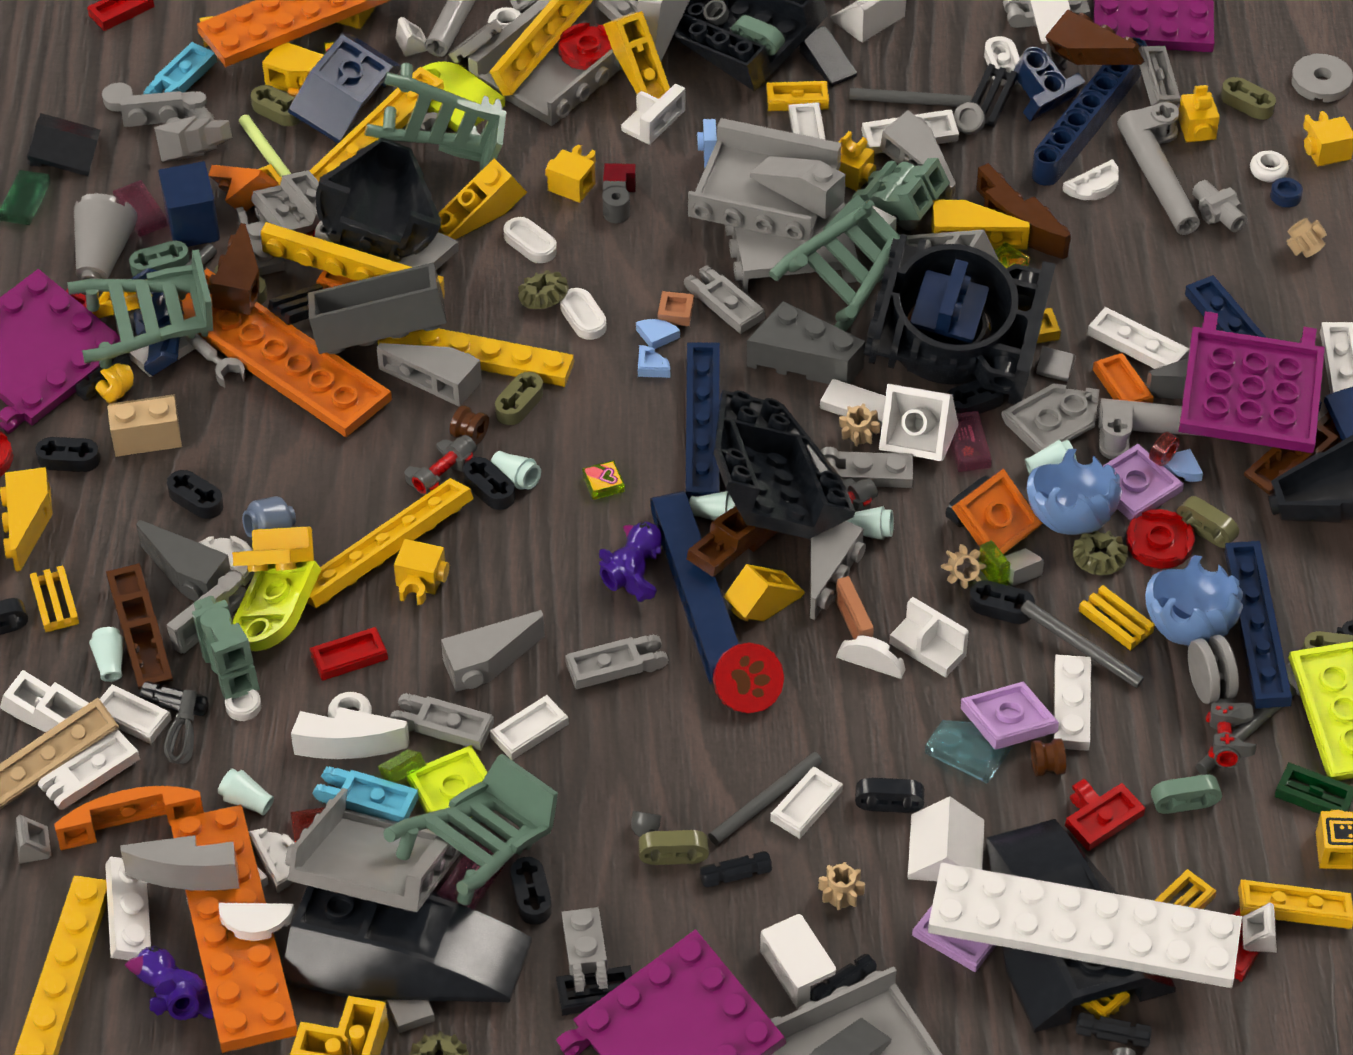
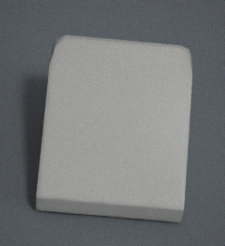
(1024, 566)

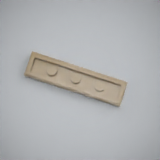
(54, 749)

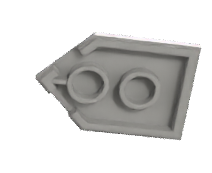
(1052, 415)

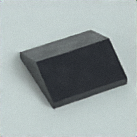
(63, 144)

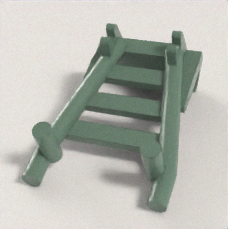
(465, 142)
(872, 237)
(171, 282)
(504, 789)

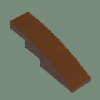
(1280, 460)
(139, 625)

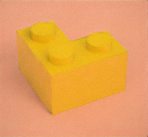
(359, 1032)

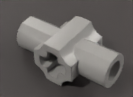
(1219, 205)

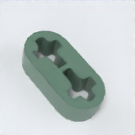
(759, 32)
(159, 257)
(1186, 794)

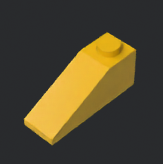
(637, 54)
(968, 216)

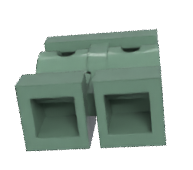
(905, 188)
(225, 647)

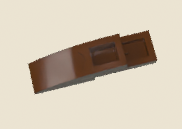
(1045, 231)
(726, 542)

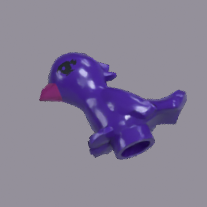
(627, 564)
(176, 989)

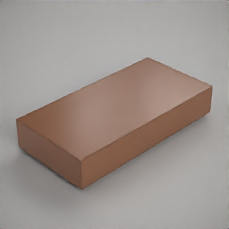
(852, 609)

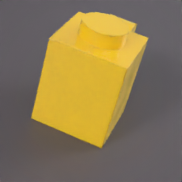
(1198, 115)
(1328, 140)
(856, 161)
(571, 174)
(420, 569)

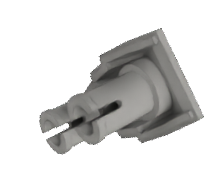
(191, 136)

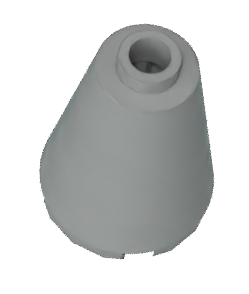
(100, 234)

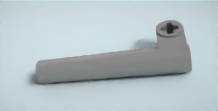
(448, 26)
(1143, 133)
(1122, 417)

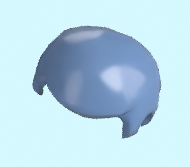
(1074, 495)
(1193, 602)

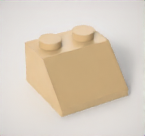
(144, 425)

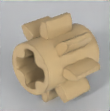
(1306, 237)
(859, 424)
(969, 572)
(841, 886)

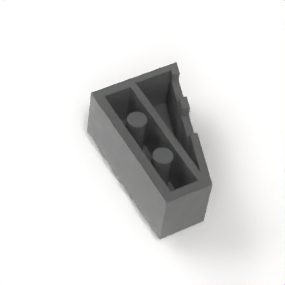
(806, 346)

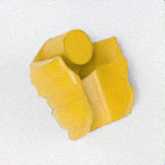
(119, 382)

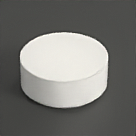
(244, 707)

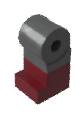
(617, 183)

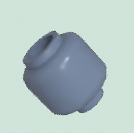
(268, 514)

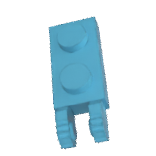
(183, 70)
(368, 794)

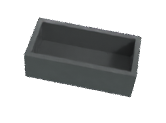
(376, 308)

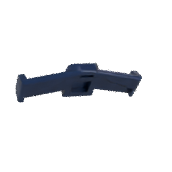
(164, 352)

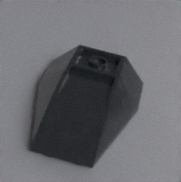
(776, 469)
(400, 954)
(1048, 983)

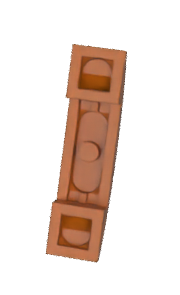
(124, 807)

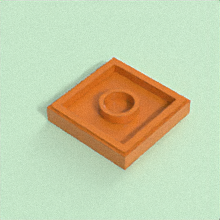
(997, 513)

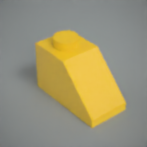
(761, 593)

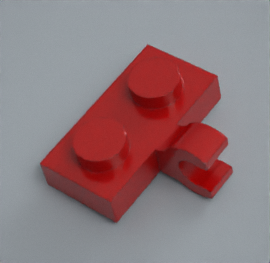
(1101, 815)

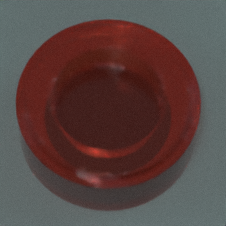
(1164, 449)

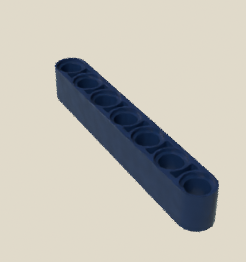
(1082, 120)
(696, 588)

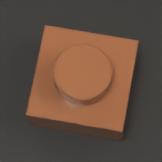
(676, 308)

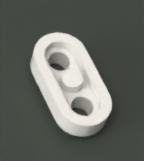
(1001, 53)

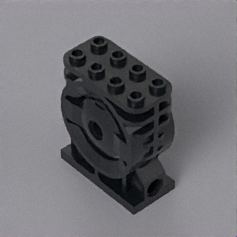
(1012, 305)

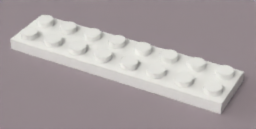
(1085, 925)

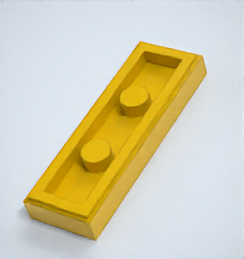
(1298, 903)

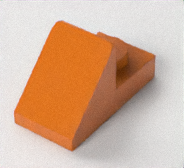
(240, 183)

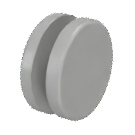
(1213, 669)

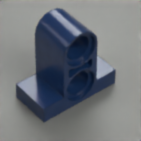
(1041, 78)

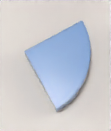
(657, 332)
(652, 364)
(1185, 466)

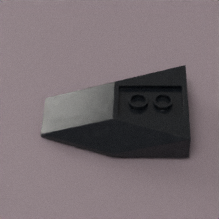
(742, 57)

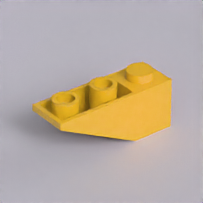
(289, 66)
(481, 201)
(29, 511)

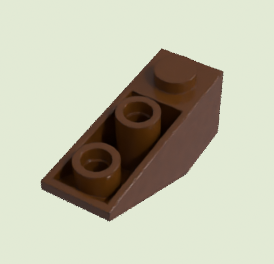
(1086, 43)
(237, 278)

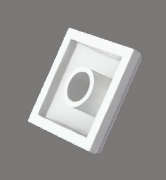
(869, 17)
(918, 422)
(946, 835)

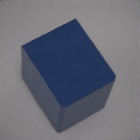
(189, 204)

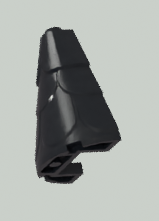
(378, 202)
(1317, 487)

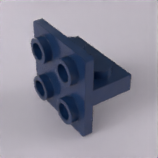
(950, 304)

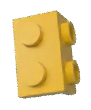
(278, 547)

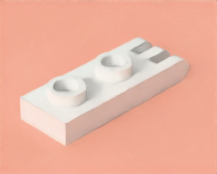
(89, 769)

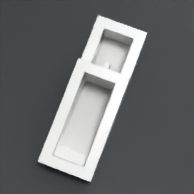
(39, 703)
(348, 735)

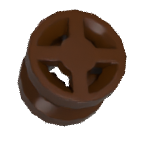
(469, 423)
(1048, 757)

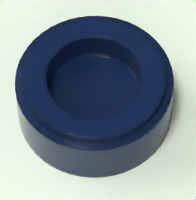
(1286, 192)

